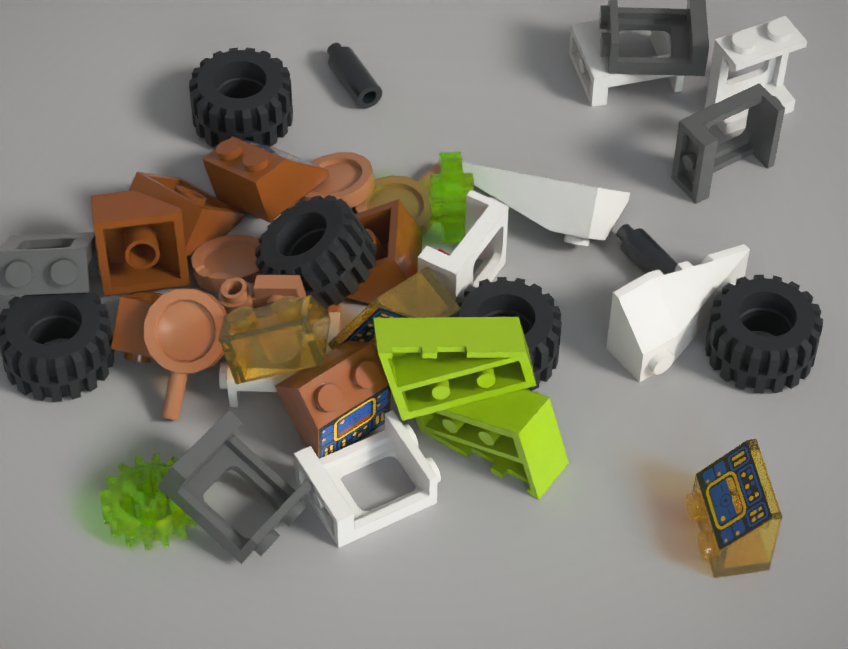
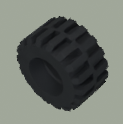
(241, 97)
(322, 245)
(536, 312)
(758, 359)
(62, 367)

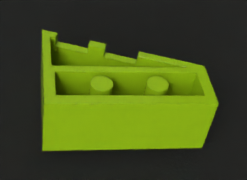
(451, 360)
(507, 430)

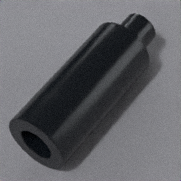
(353, 76)
(644, 250)

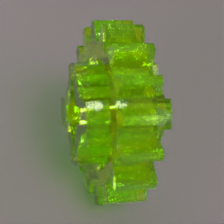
(448, 196)
(139, 508)

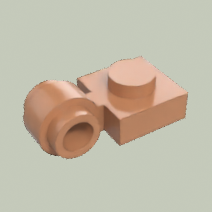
(265, 291)

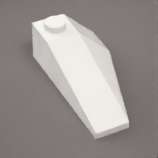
(559, 206)
(663, 313)

